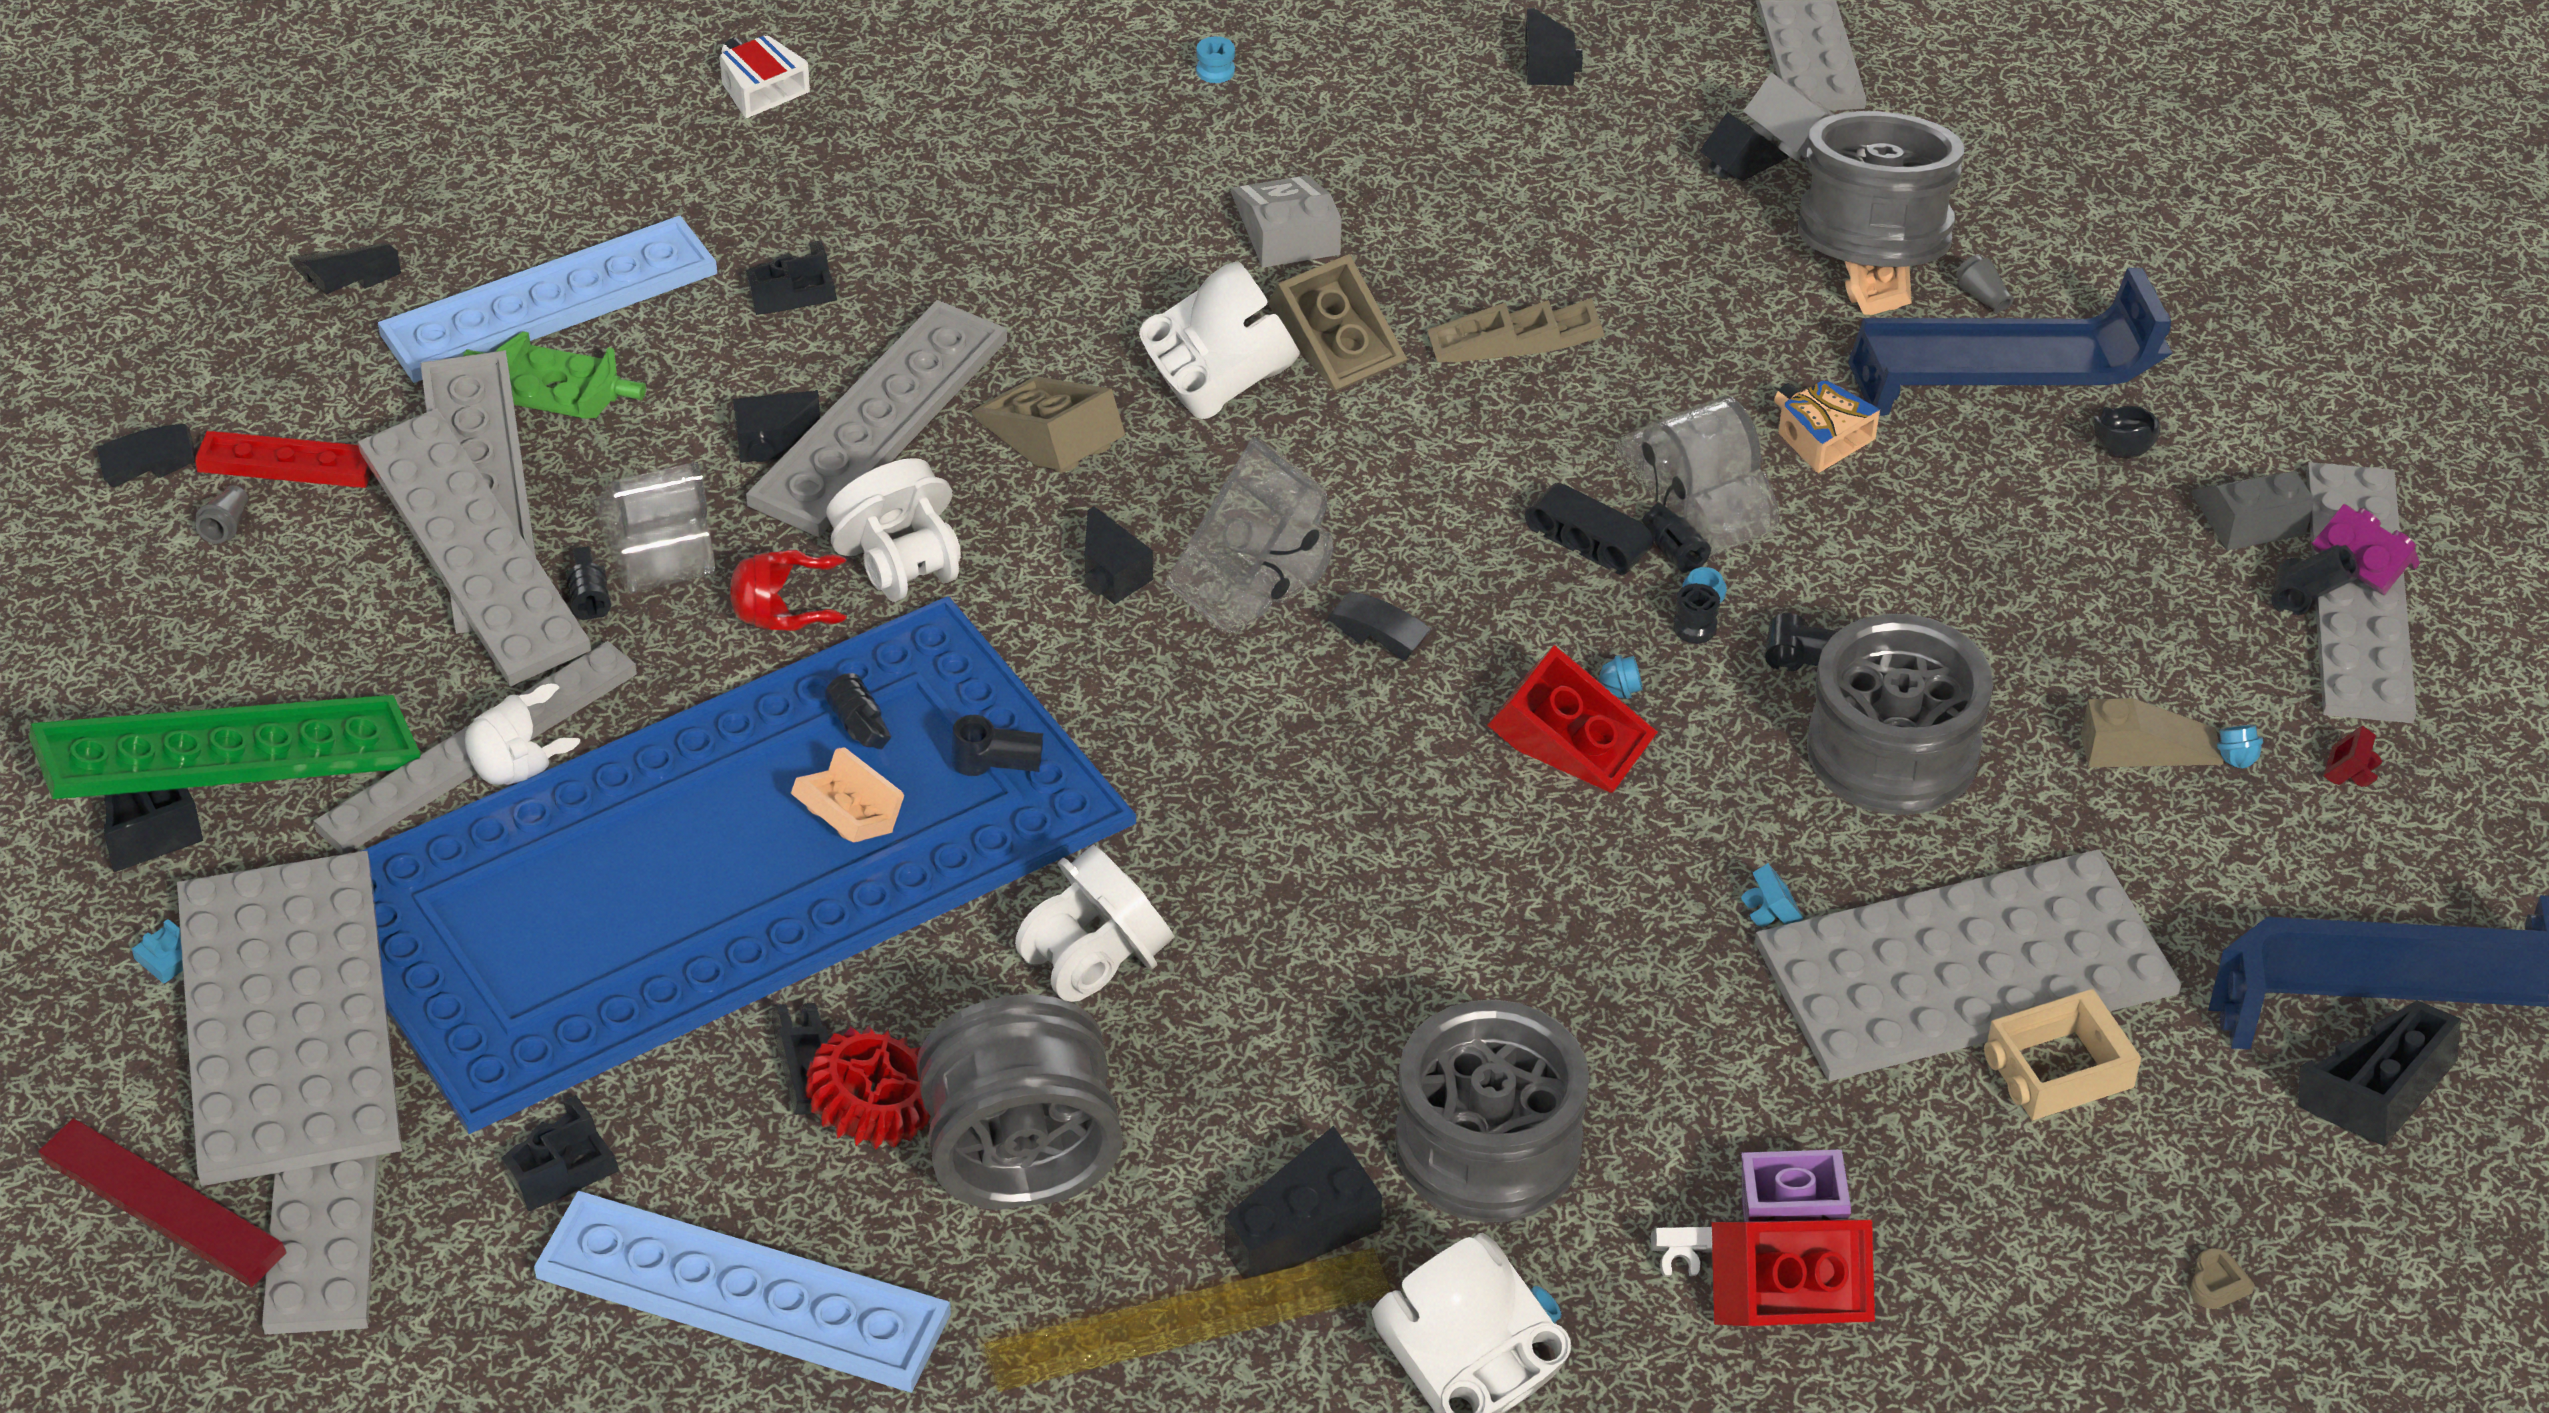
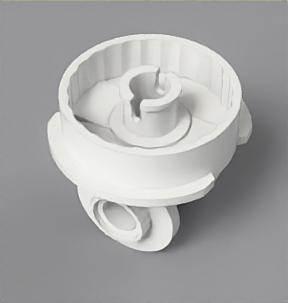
(897, 525)
(1085, 960)

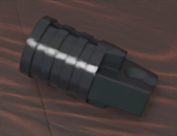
(1671, 532)
(587, 586)
(857, 710)

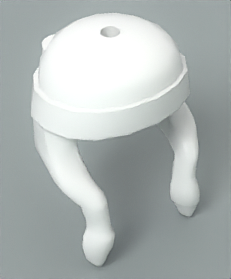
(501, 742)

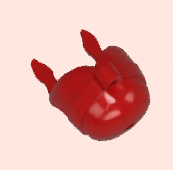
(757, 585)

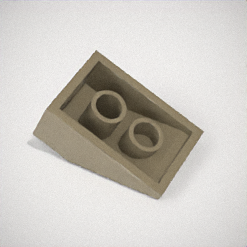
(1337, 323)
(1054, 421)

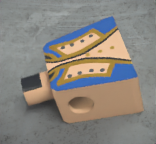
(1825, 422)

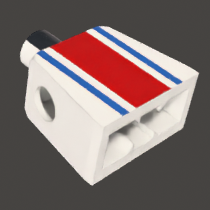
(762, 74)

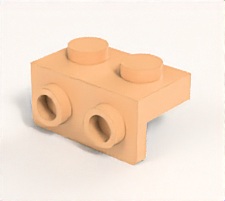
(1878, 287)
(851, 797)

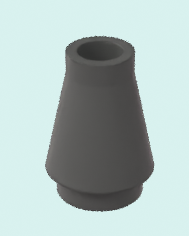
(1984, 283)
(221, 515)

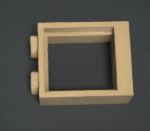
(2095, 1027)

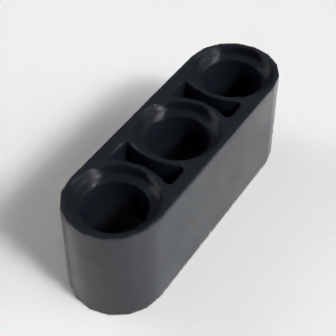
(1589, 527)

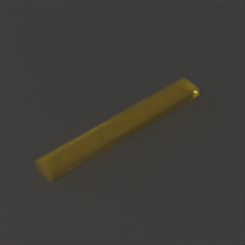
(1185, 1319)

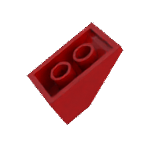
(1572, 723)
(1793, 1272)

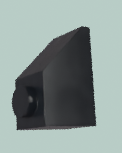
(1550, 51)
(1740, 150)
(773, 423)
(1114, 558)

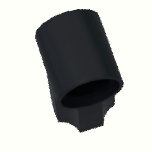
(2304, 580)
(1794, 643)
(981, 746)

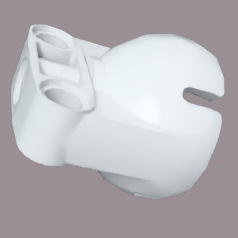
(1209, 351)
(1470, 1329)

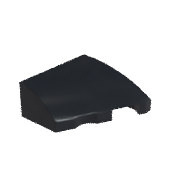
(343, 267)
(783, 281)
(544, 1164)

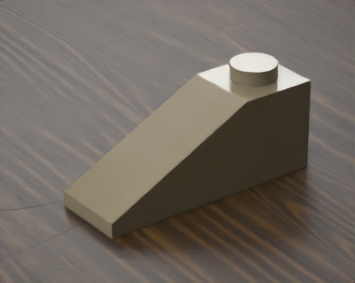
(2140, 734)

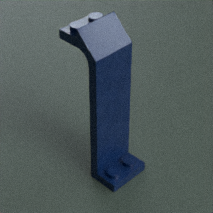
(2013, 350)
(2380, 963)

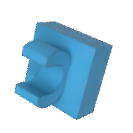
(1773, 896)
(161, 952)

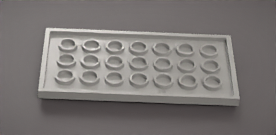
(1949, 960)
(286, 1018)

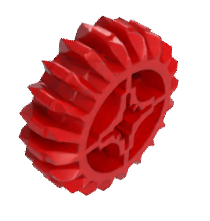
(842, 1084)

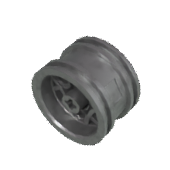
(1880, 188)
(1899, 713)
(1018, 1102)
(1491, 1110)

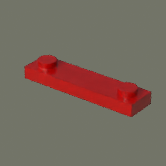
(282, 459)

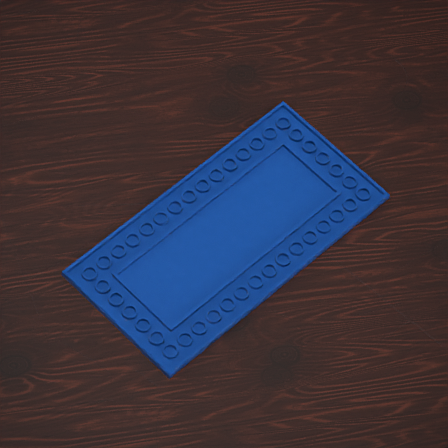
(689, 879)

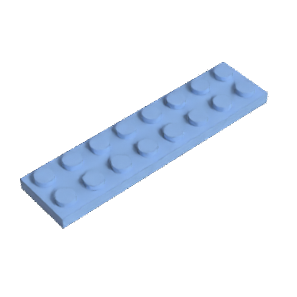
(550, 295)
(744, 1291)

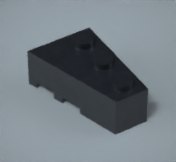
(149, 825)
(2383, 1076)
(1304, 1210)

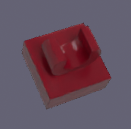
(2353, 759)

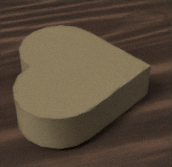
(2219, 1280)

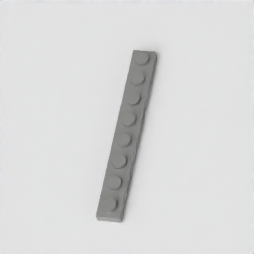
(448, 762)

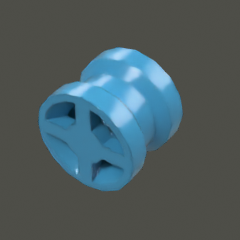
(1215, 59)

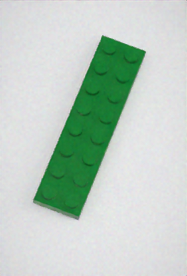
(222, 746)

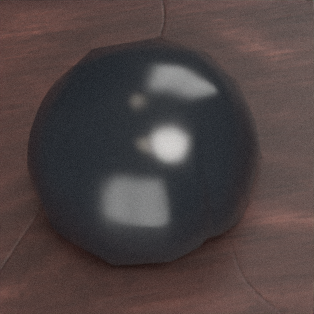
(2126, 431)

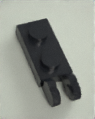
(797, 1050)

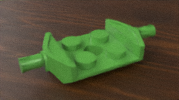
(586, 385)

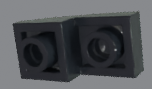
(154, 449)
(1368, 616)

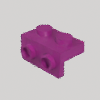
(2377, 552)

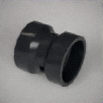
(1696, 613)

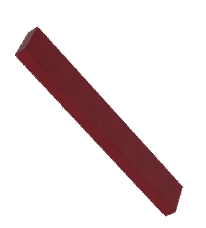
(162, 1202)

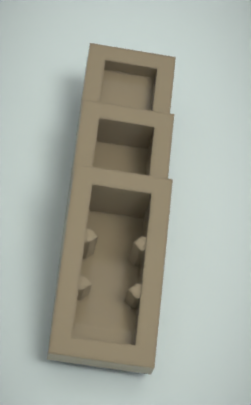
(1523, 332)

